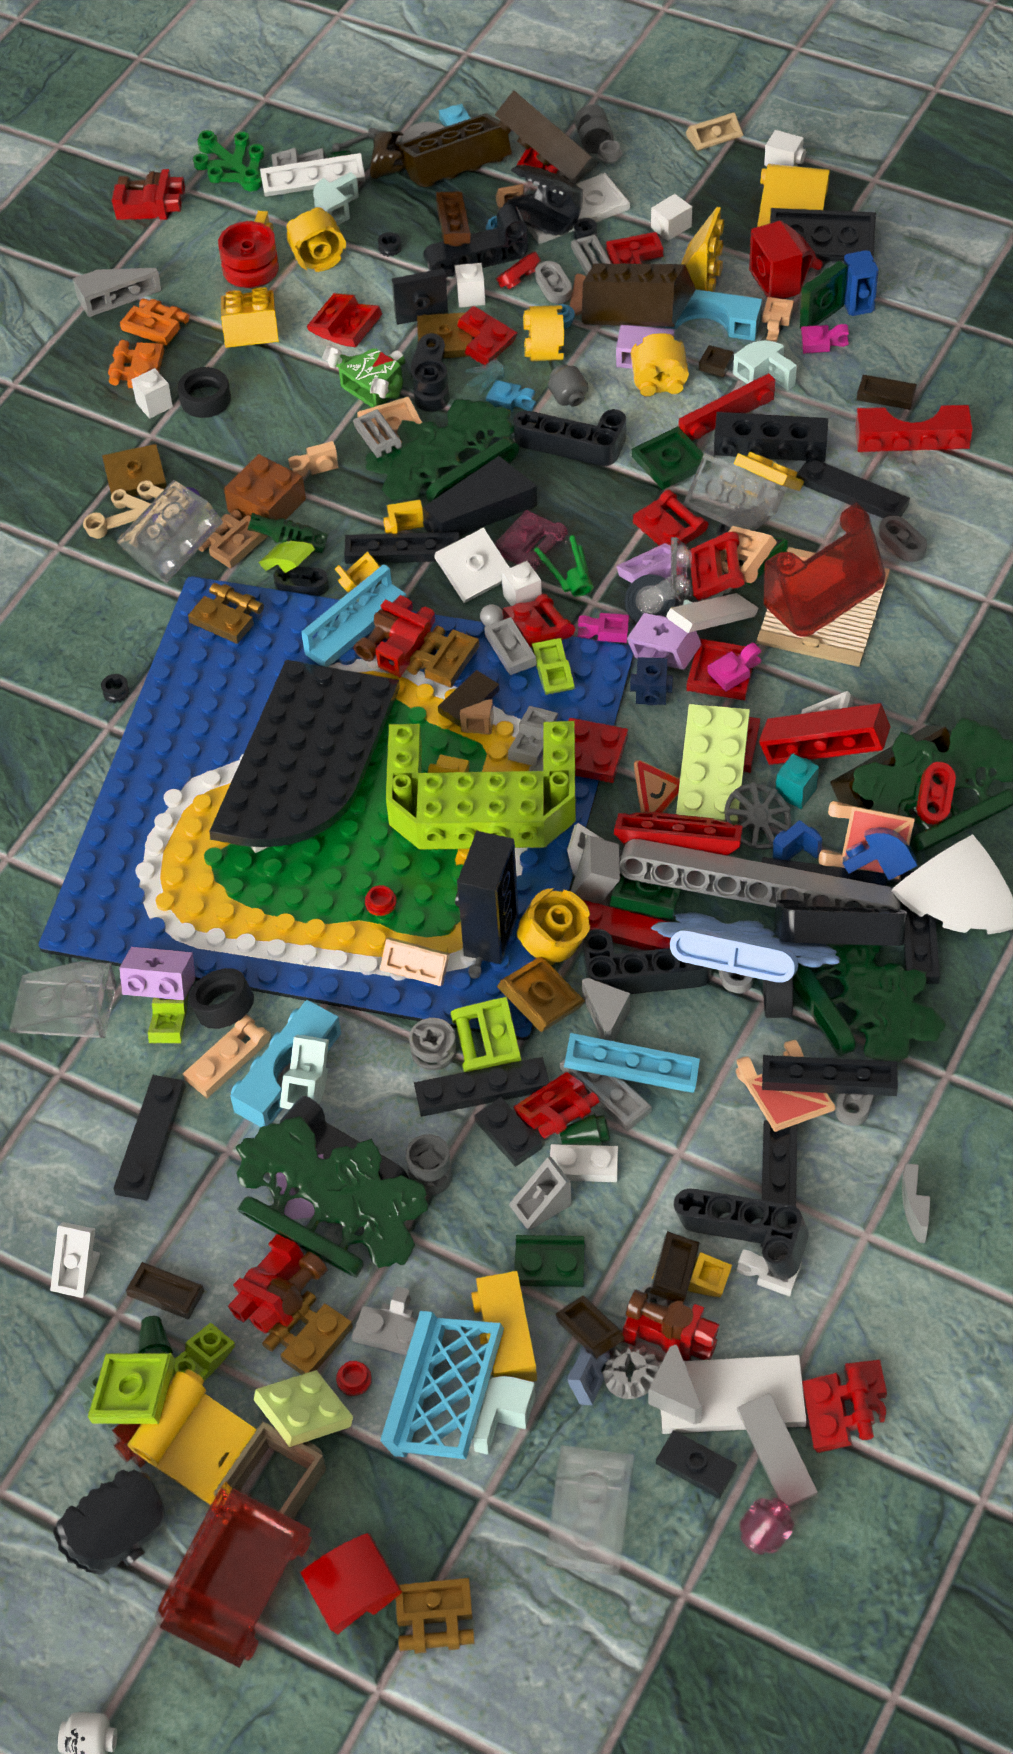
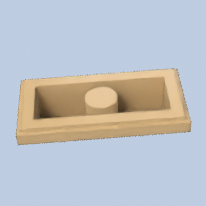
(714, 131)

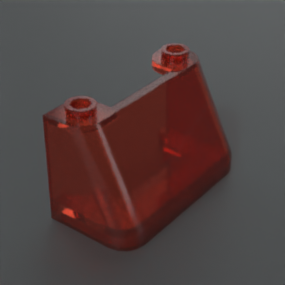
(828, 583)
(230, 1574)

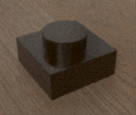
(716, 361)

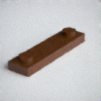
(453, 218)

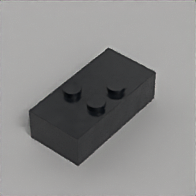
(488, 897)

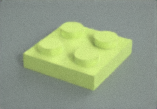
(303, 1408)

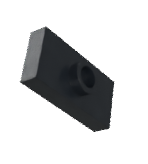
(696, 1464)

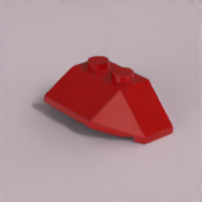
(680, 830)

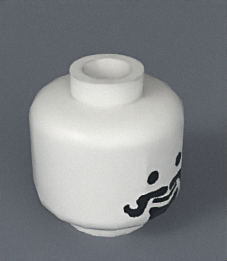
(87, 1734)

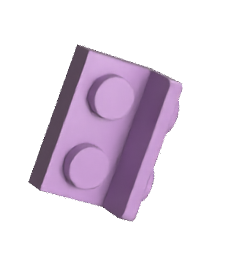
(655, 562)

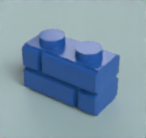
(860, 283)

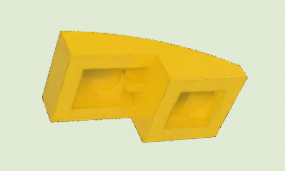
(708, 1276)

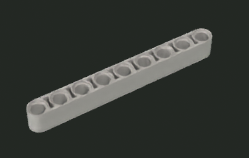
(745, 878)

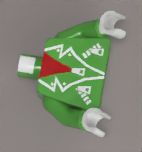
(369, 375)

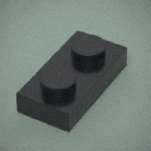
(508, 1131)

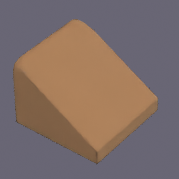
(506, 193)
(478, 718)

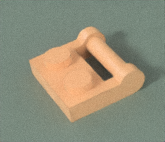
(753, 549)

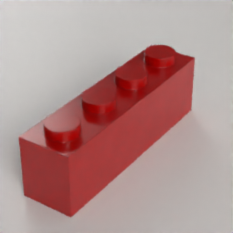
(825, 733)

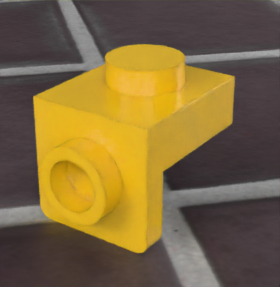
(403, 517)
(357, 572)

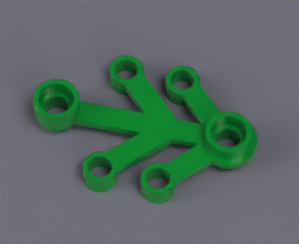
(248, 177)

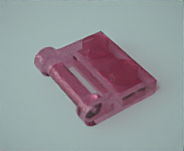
(525, 534)

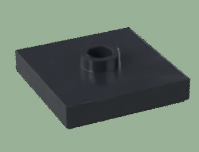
(419, 295)

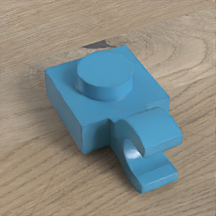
(510, 396)

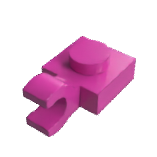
(819, 338)
(608, 627)
(733, 670)

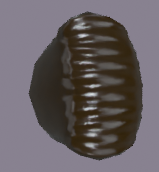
(385, 156)

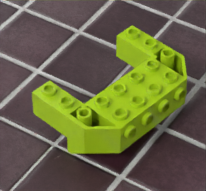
(452, 806)

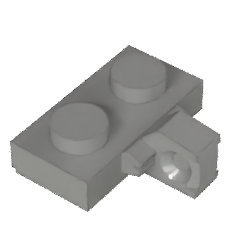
(389, 1327)

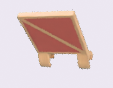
(859, 821)
(783, 1107)

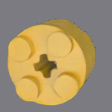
(315, 240)
(545, 333)
(659, 365)
(554, 925)

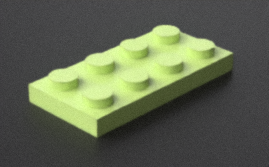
(712, 760)

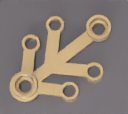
(97, 525)

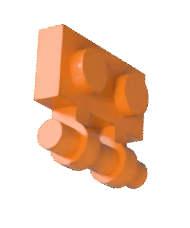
(154, 321)
(142, 359)

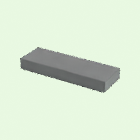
(614, 1096)
(776, 1450)

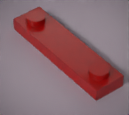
(738, 401)
(627, 927)

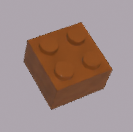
(265, 490)

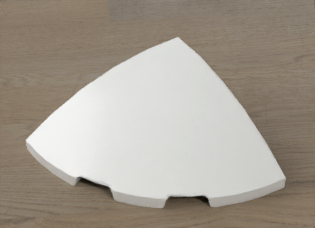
(960, 890)

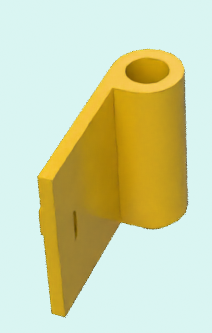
(792, 189)
(192, 1437)

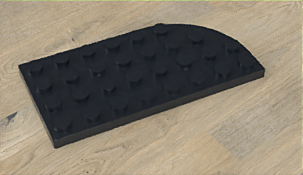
(305, 755)

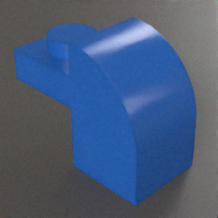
(885, 846)

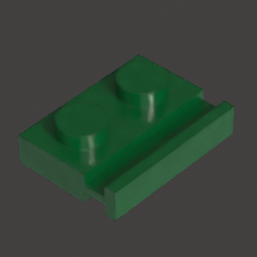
(550, 1260)

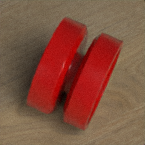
(248, 254)

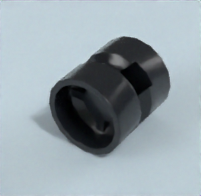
(430, 385)

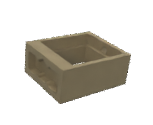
(304, 1454)

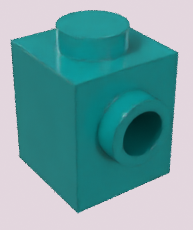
(797, 780)

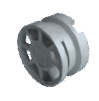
(432, 1042)

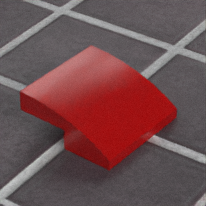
(344, 320)
(350, 1582)

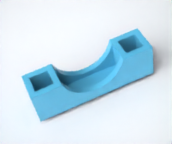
(735, 313)
(259, 1094)

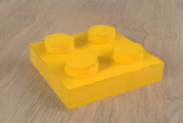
(764, 468)

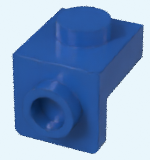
(795, 839)

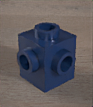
(651, 681)

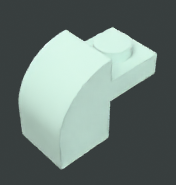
(336, 195)
(764, 358)
(307, 1070)
(506, 1402)

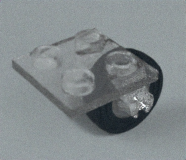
(656, 594)

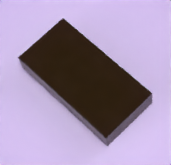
(886, 392)
(472, 691)
(674, 1267)
(165, 1290)
(589, 1326)

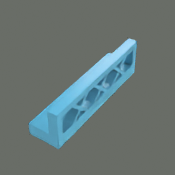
(354, 619)

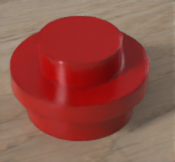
(380, 900)
(353, 1378)

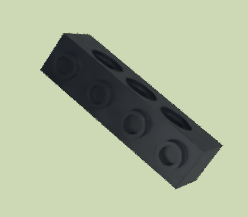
(771, 436)

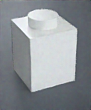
(784, 149)
(671, 217)
(470, 285)
(152, 393)
(521, 584)

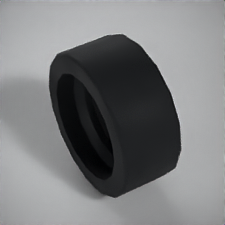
(200, 378)
(214, 985)
(778, 998)

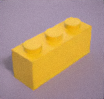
(501, 1302)

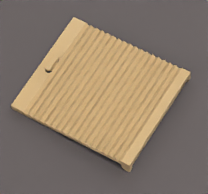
(838, 641)

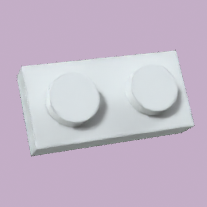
(586, 1162)

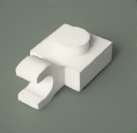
(753, 1264)

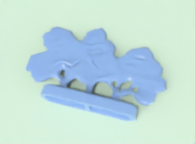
(740, 947)

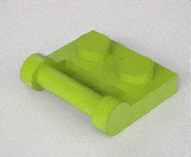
(496, 1031)

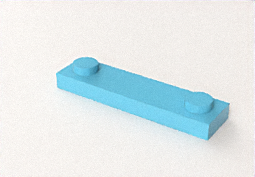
(632, 1063)

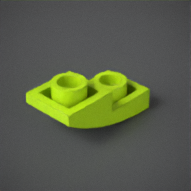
(204, 1352)

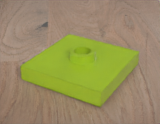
(131, 1388)

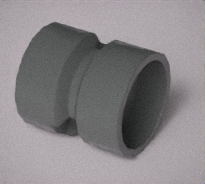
(592, 127)
(429, 1163)

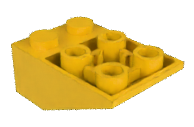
(704, 252)
(249, 317)

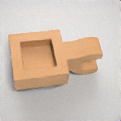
(777, 313)
(317, 460)

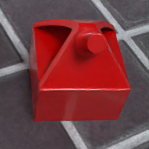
(780, 259)

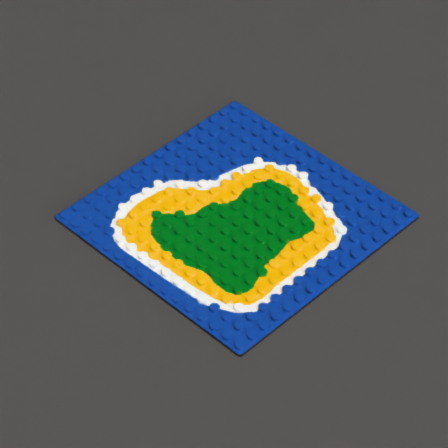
(299, 910)

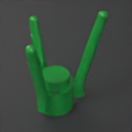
(578, 577)

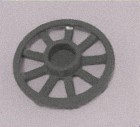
(757, 815)

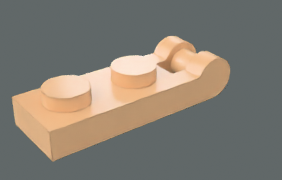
(226, 1056)

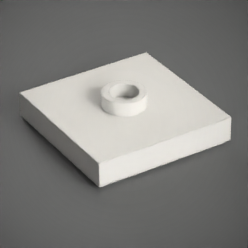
(472, 565)

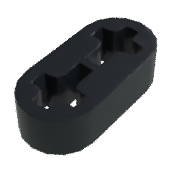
(302, 580)

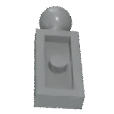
(507, 640)

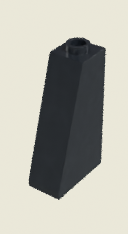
(481, 499)

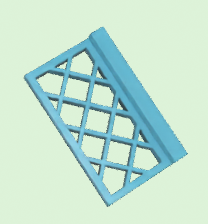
(415, 1387)

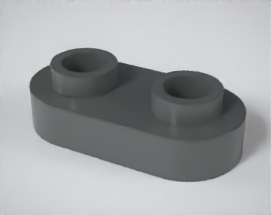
(902, 538)

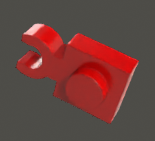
(873, 1374)

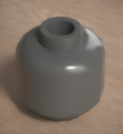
(568, 385)

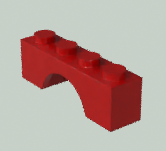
(881, 431)

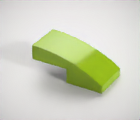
(287, 555)
(553, 666)
(167, 1020)

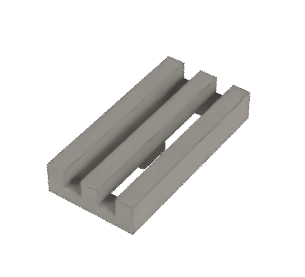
(575, 246)
(383, 444)

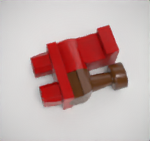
(148, 197)
(404, 634)
(274, 1286)
(670, 1326)

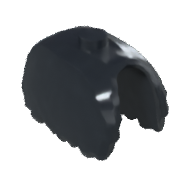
(553, 205)
(111, 1523)

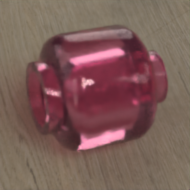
(766, 1525)

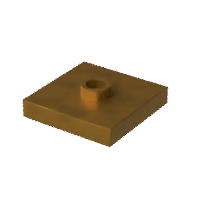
(446, 327)
(131, 467)
(540, 994)

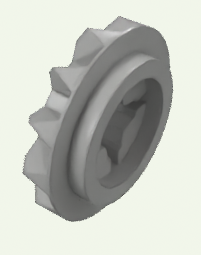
(618, 1382)

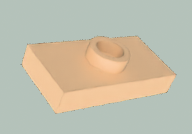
(414, 961)

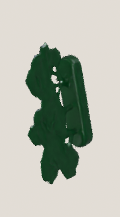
(430, 448)
(898, 787)
(877, 995)
(340, 1189)

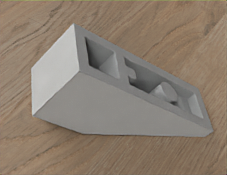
(112, 288)

